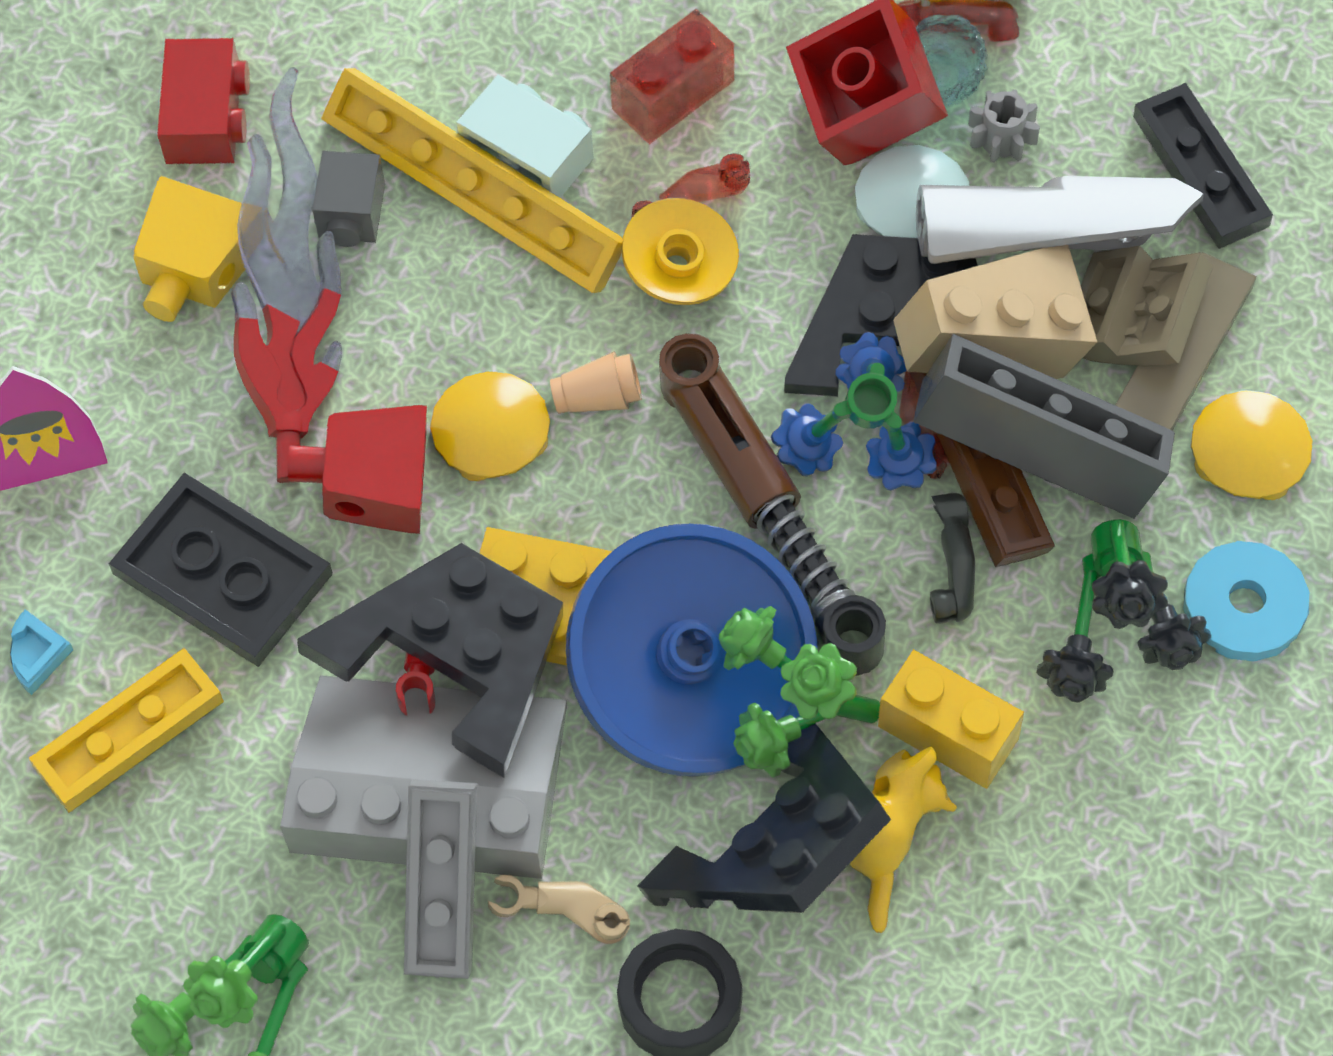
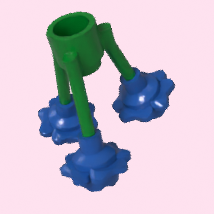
(872, 386)

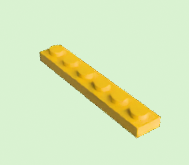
(474, 180)

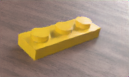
(126, 730)

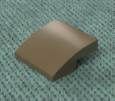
(1142, 304)

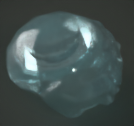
(954, 55)

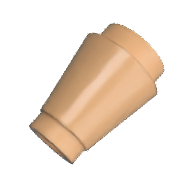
(598, 385)

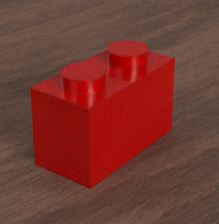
(201, 100)

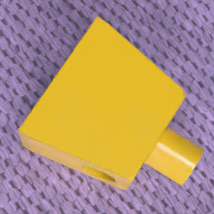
(187, 248)

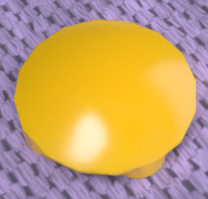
(490, 425)
(1251, 445)

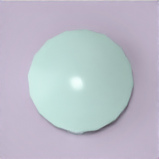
(890, 187)

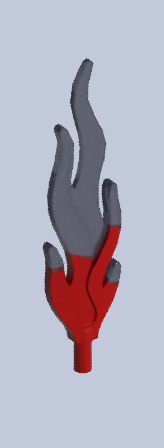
(294, 306)

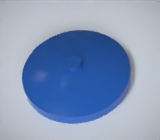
(651, 652)

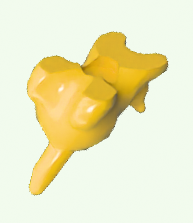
(907, 791)

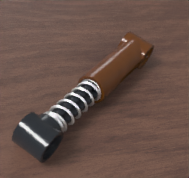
(766, 494)

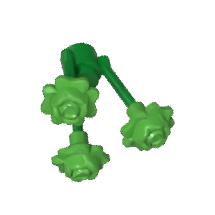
(221, 992)

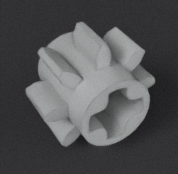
(1004, 125)

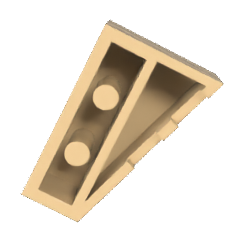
(1014, 306)

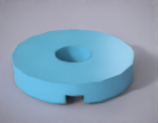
(1254, 568)

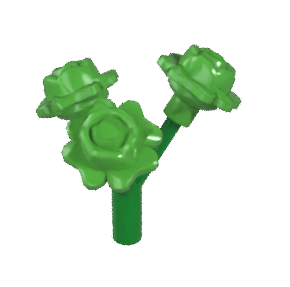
(816, 685)

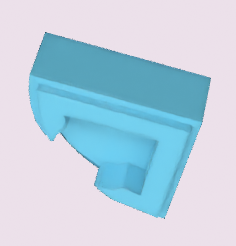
(35, 651)

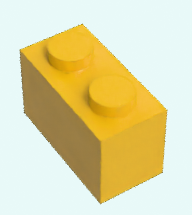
(953, 716)

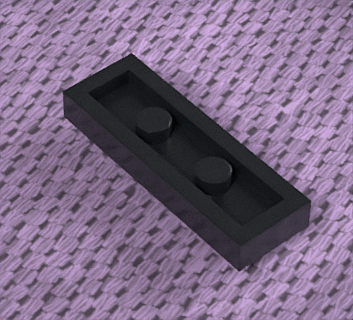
(1201, 158)

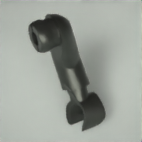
(956, 542)

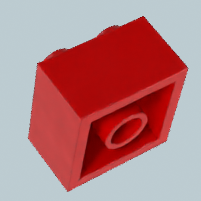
(866, 81)

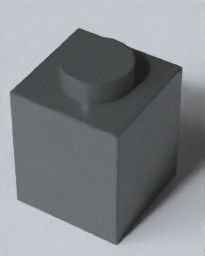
(349, 197)

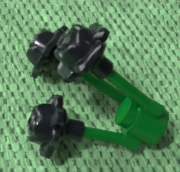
(1126, 595)

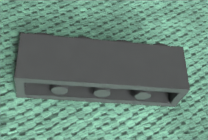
(1044, 426)

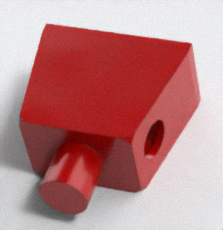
(369, 467)

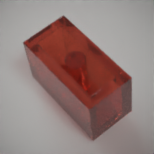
(672, 76)

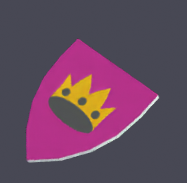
(43, 431)

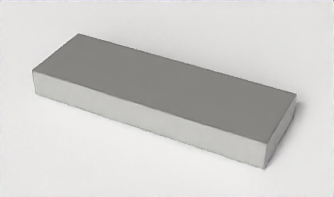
(440, 878)

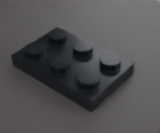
(221, 569)

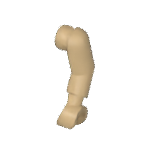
(575, 900)

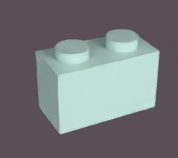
(529, 134)

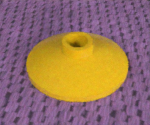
(682, 230)

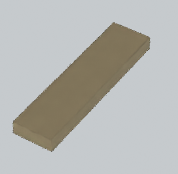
(1165, 390)

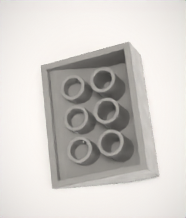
(363, 752)

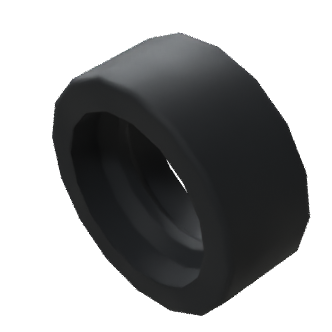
(684, 946)

